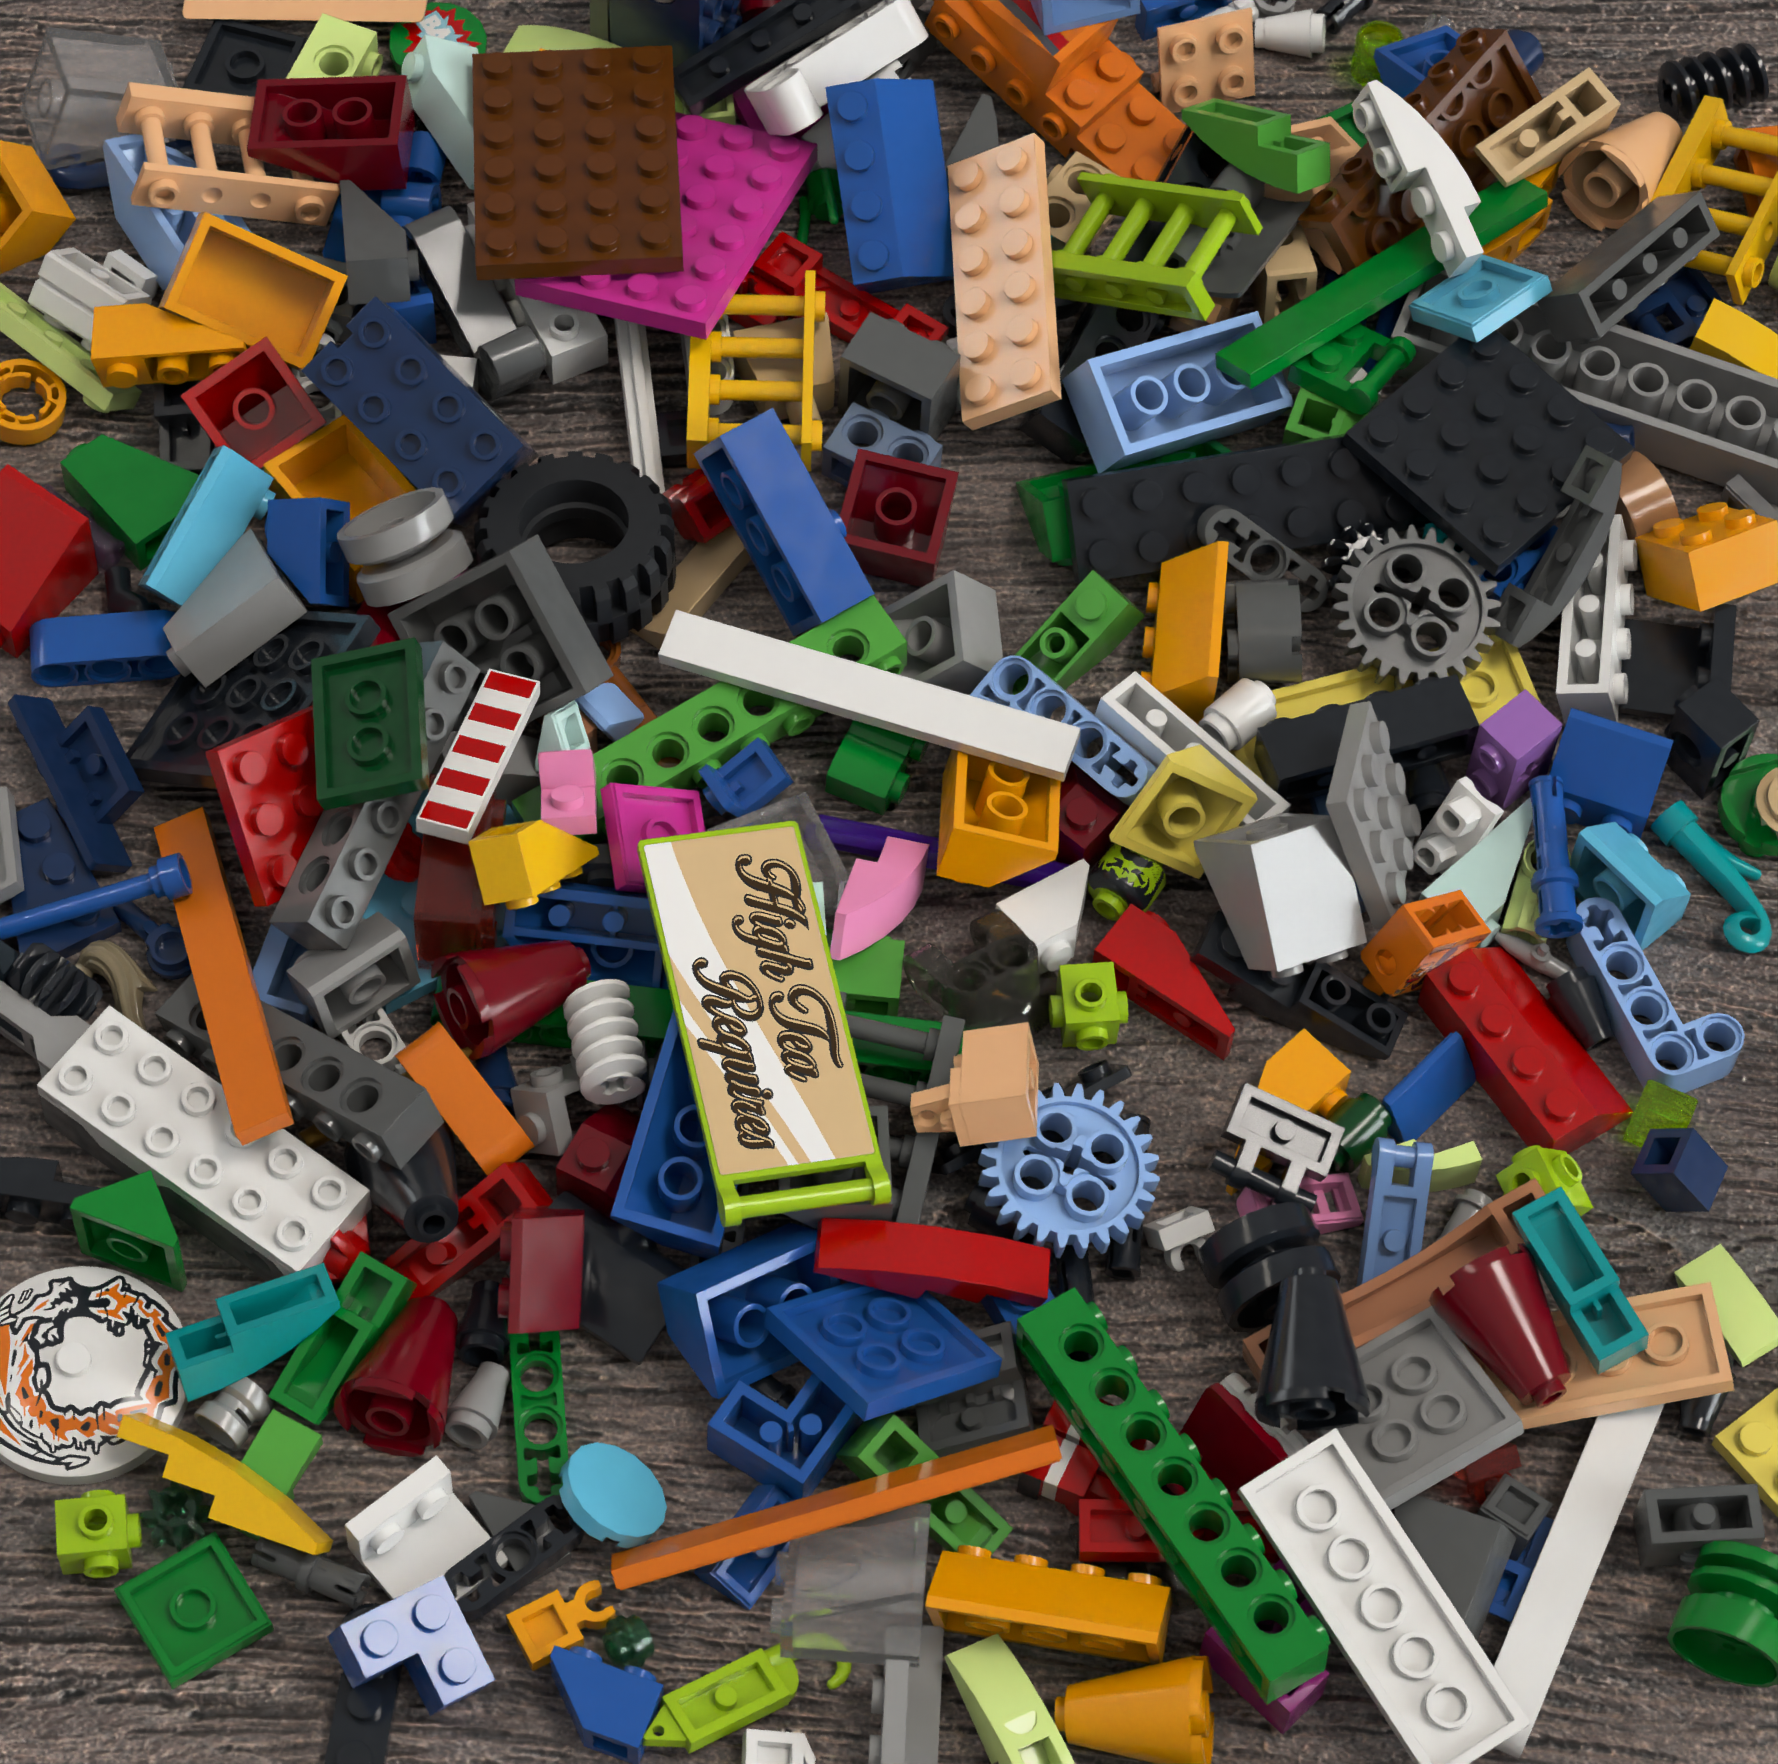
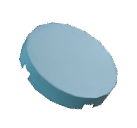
(612, 1494)

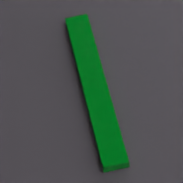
(1367, 289)

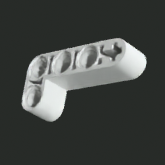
(795, 90)

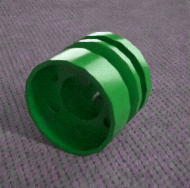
(1730, 1615)

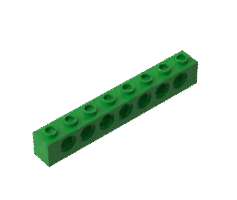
(1269, 1661)

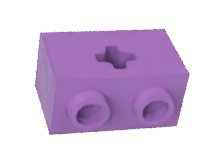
(1513, 749)

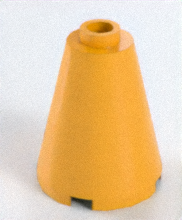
(1144, 1712)

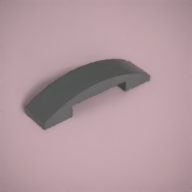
(1571, 553)

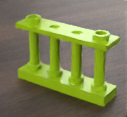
(1147, 283)

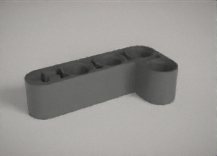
(473, 308)

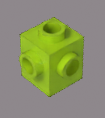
(1088, 1005)
(1551, 1169)
(96, 1534)

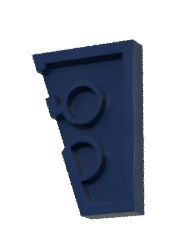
(52, 873)

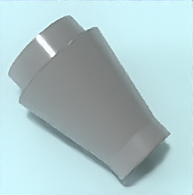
(478, 1408)

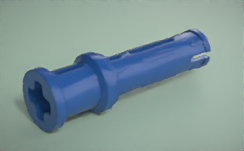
(1554, 879)

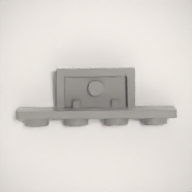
(909, 1706)

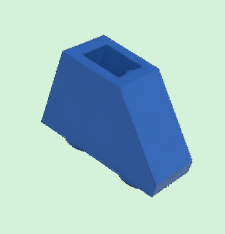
(606, 1703)

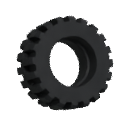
(593, 501)

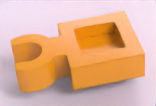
(556, 1623)

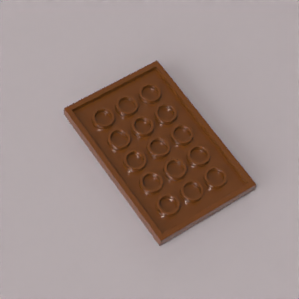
(575, 163)

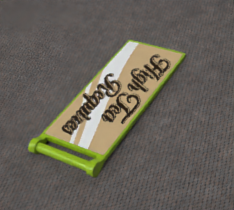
(761, 1018)

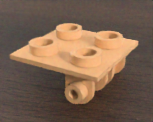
(1205, 60)

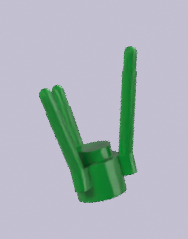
(822, 200)

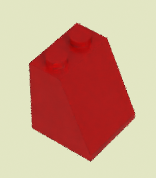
(43, 557)

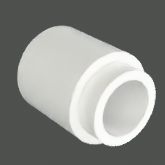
(1239, 713)

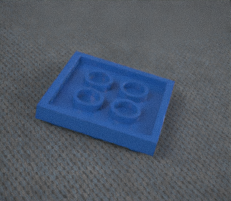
(881, 1346)

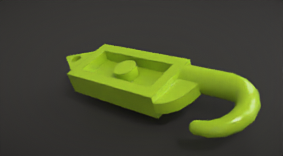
(729, 1699)

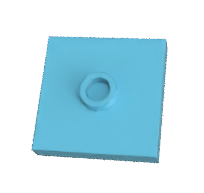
(1481, 299)

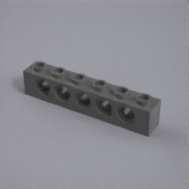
(357, 840)
(323, 1081)

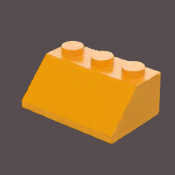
(1187, 628)
(995, 821)

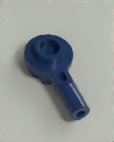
(164, 943)

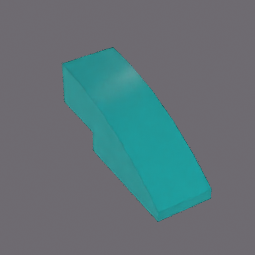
(1581, 1280)
(251, 1330)

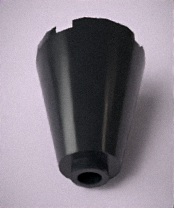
(421, 1194)
(1311, 1358)

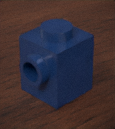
(1679, 1170)

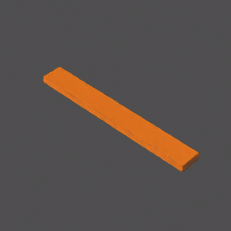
(226, 982)
(835, 1507)

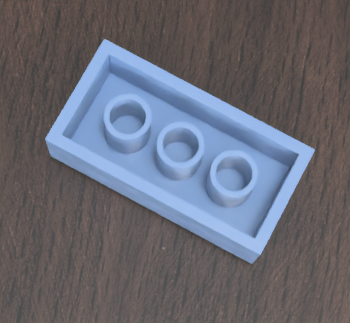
(1169, 396)

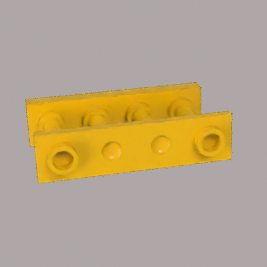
(1694, 169)
(709, 389)

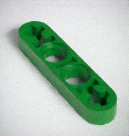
(536, 1405)

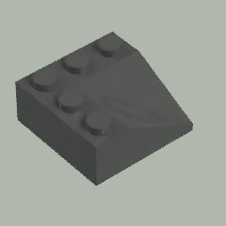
(513, 620)

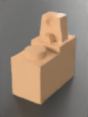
(989, 1089)

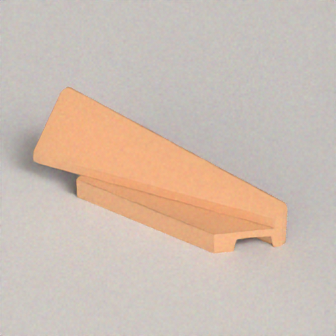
(307, 10)

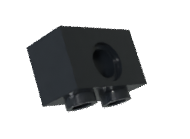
(1709, 736)

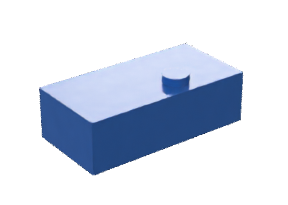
(784, 522)

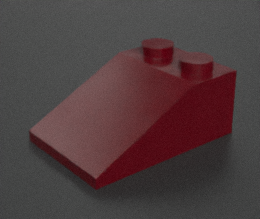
(336, 128)

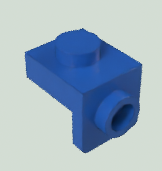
(745, 780)

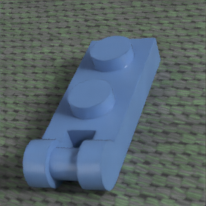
(1394, 1210)

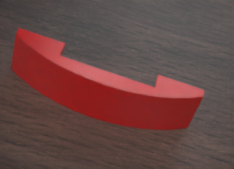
(845, 305)

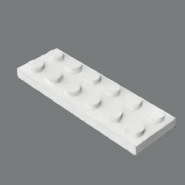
(1382, 1605)

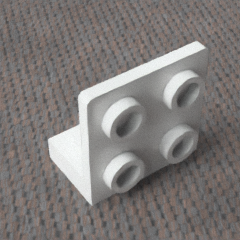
(417, 1533)

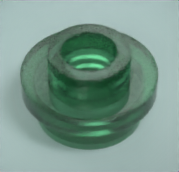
(627, 1641)

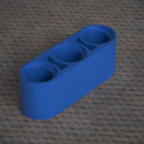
(100, 649)

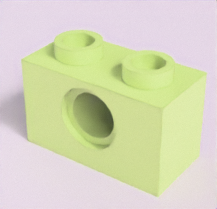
(338, 50)

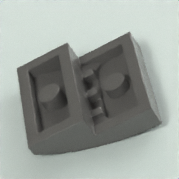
(984, 1410)

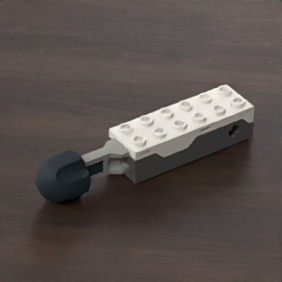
(153, 1110)

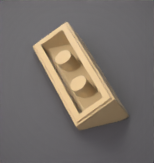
(699, 581)

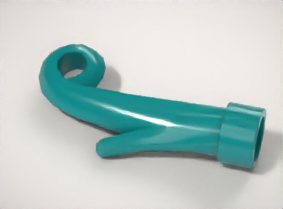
(1723, 871)

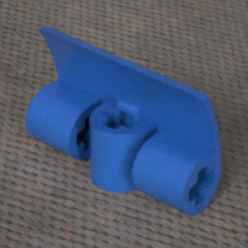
(403, 205)

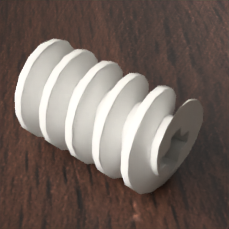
(605, 1042)

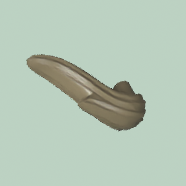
(123, 975)

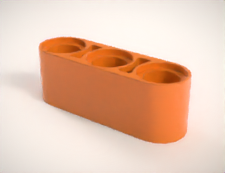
(464, 1099)

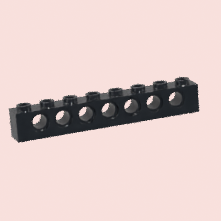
(1097, 328)

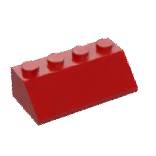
(1522, 1050)

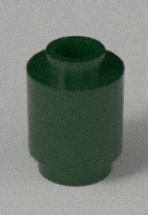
(1363, 1122)

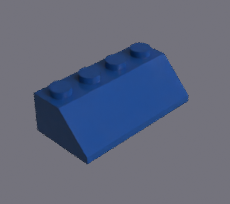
(892, 182)
(668, 1175)

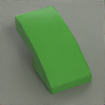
(281, 1453)

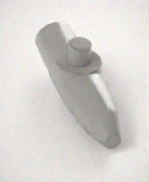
(1532, 955)

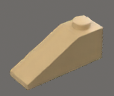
(1549, 129)

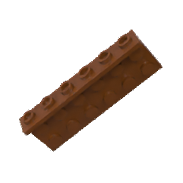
(1466, 101)

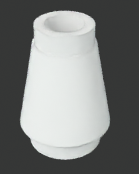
(1292, 33)

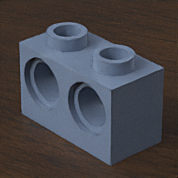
(881, 435)

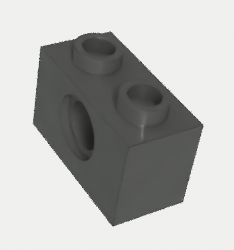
(1678, 1521)

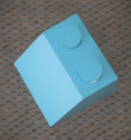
(1622, 871)

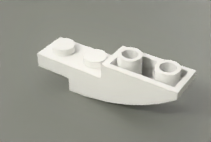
(1417, 158)

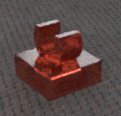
(1489, 1466)

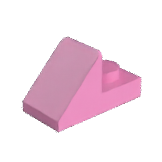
(569, 790)

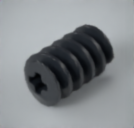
(1714, 75)

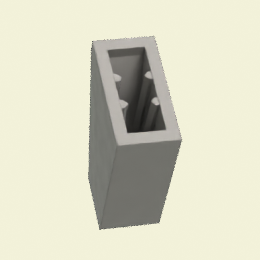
(232, 612)

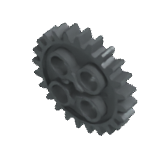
(1435, 570)

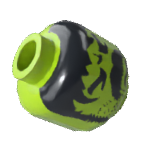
(1124, 879)

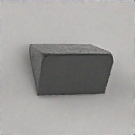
(1518, 1509)

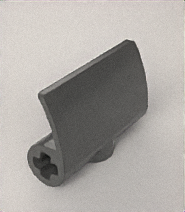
(1241, 254)

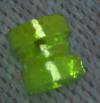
(1368, 38)

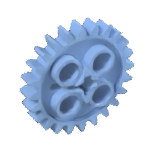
(1051, 1210)

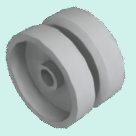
(404, 547)

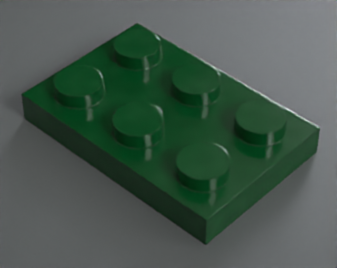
(369, 724)

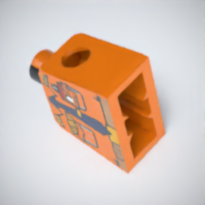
(1405, 946)

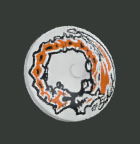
(75, 1360)

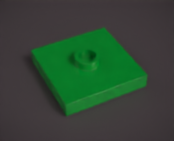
(193, 1610)

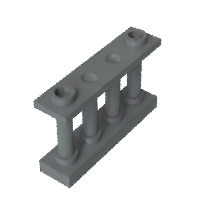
(916, 1151)

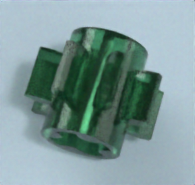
(176, 1501)

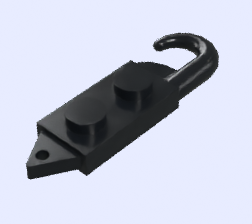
(363, 1714)

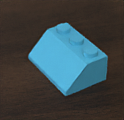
(208, 524)

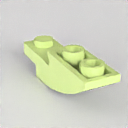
(1005, 1705)

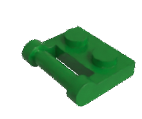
(1335, 363)

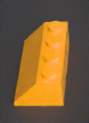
(1050, 1605)

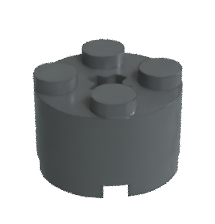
(1263, 631)

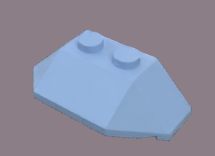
(154, 232)

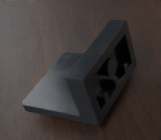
(1674, 658)

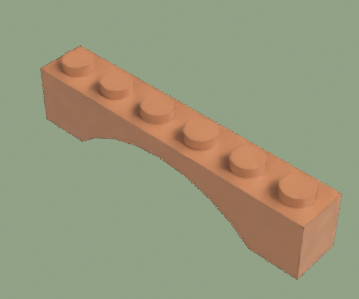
(1408, 1286)

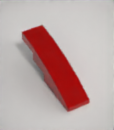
(931, 1258)

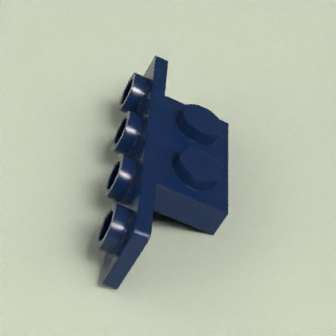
(84, 774)

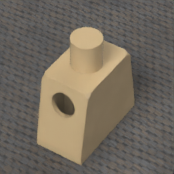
(1289, 266)
(792, 369)

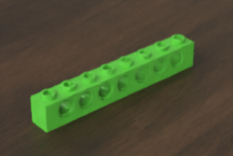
(633, 759)

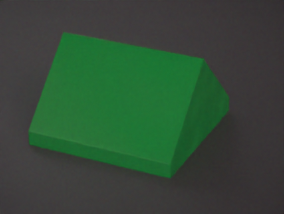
(130, 1230)

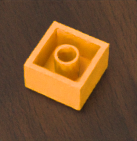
(1709, 556)

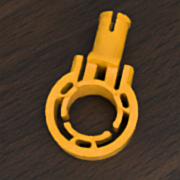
(25, 429)

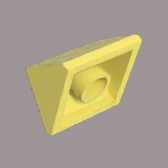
(1181, 803)

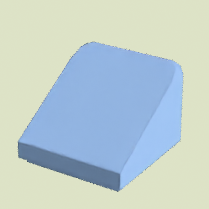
(610, 711)

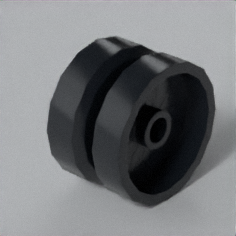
(1255, 1255)

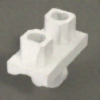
(1455, 828)

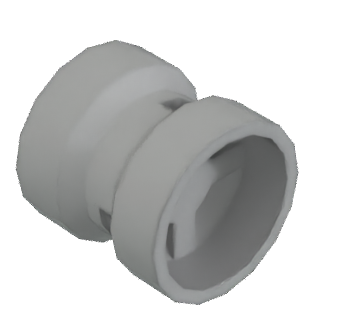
(234, 1412)

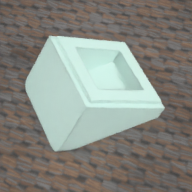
(562, 731)

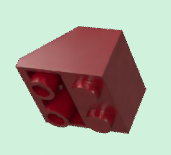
(544, 1270)

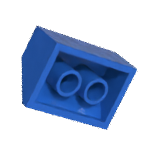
(721, 1305)

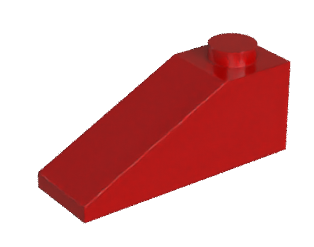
(1163, 980)
(476, 1233)

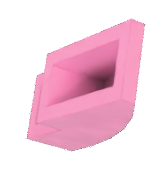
(878, 896)

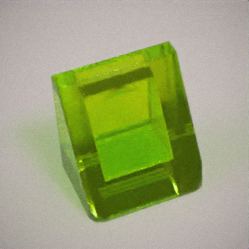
(1659, 1109)

